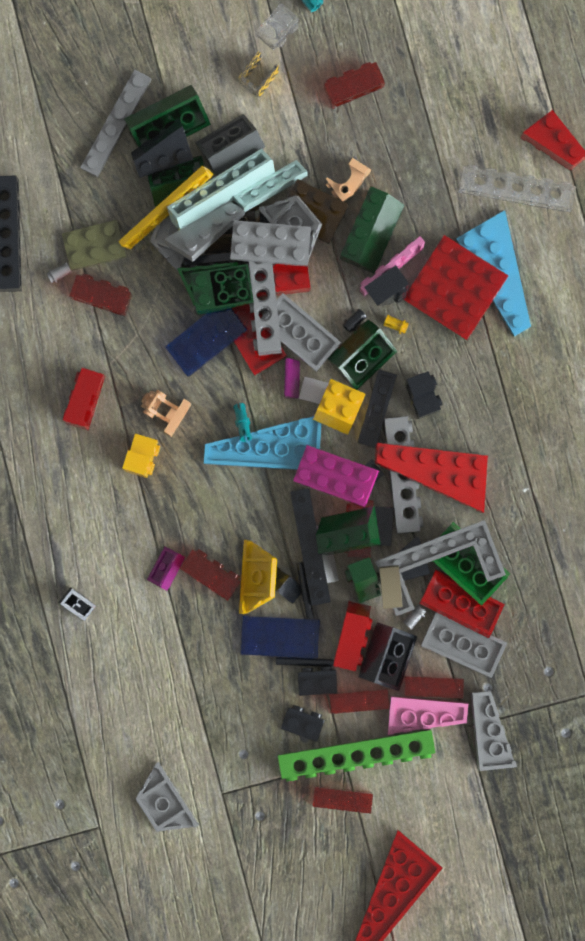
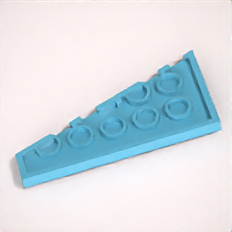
(494, 245)
(269, 448)

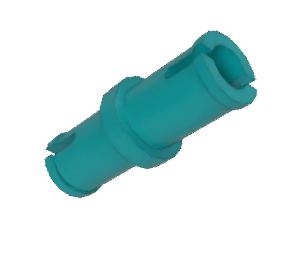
(242, 422)

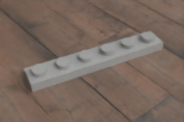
(115, 123)

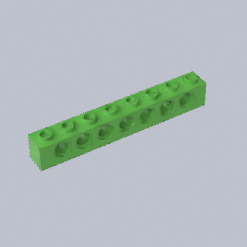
(423, 737)

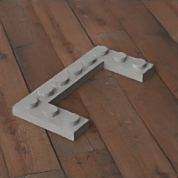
(475, 534)

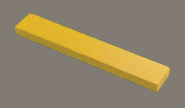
(158, 214)

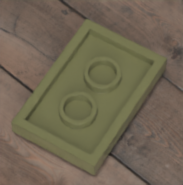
(93, 245)

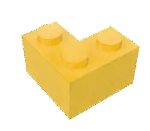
(140, 456)

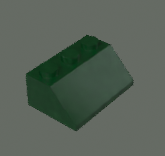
(168, 180)
(362, 354)
(347, 531)

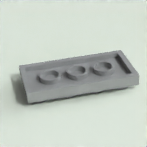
(270, 243)
(303, 334)
(463, 645)

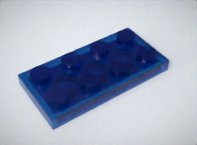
(205, 339)
(280, 637)

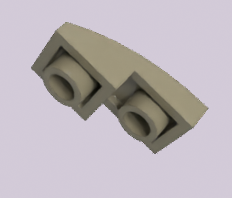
(390, 586)

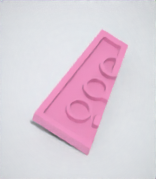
(399, 260)
(419, 713)

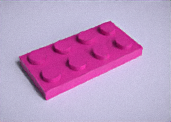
(336, 476)

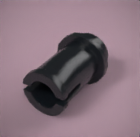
(354, 320)

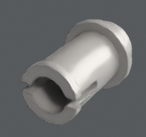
(58, 273)
(414, 616)

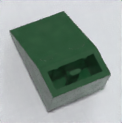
(221, 288)

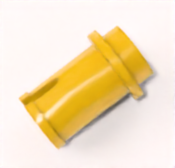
(396, 324)

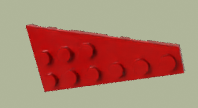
(445, 472)
(400, 884)

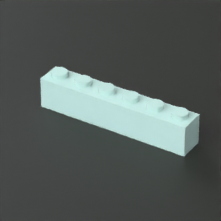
(220, 189)

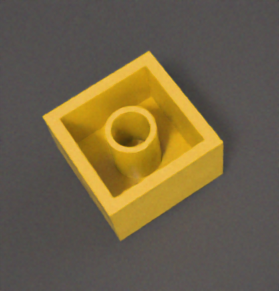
(339, 406)

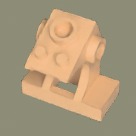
(358, 175)
(152, 401)

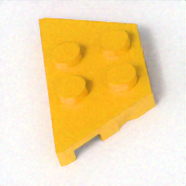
(257, 577)

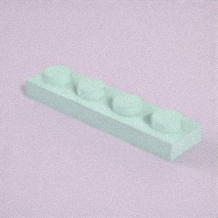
(270, 186)

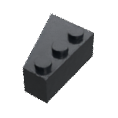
(162, 151)
(388, 287)

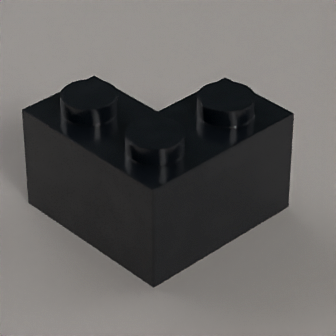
(422, 394)

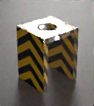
(258, 91)

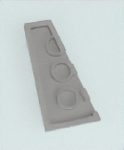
(202, 233)
(490, 738)

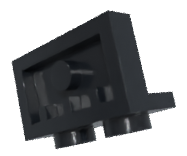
(317, 682)
(303, 723)

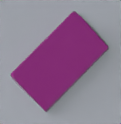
(292, 378)
(166, 568)

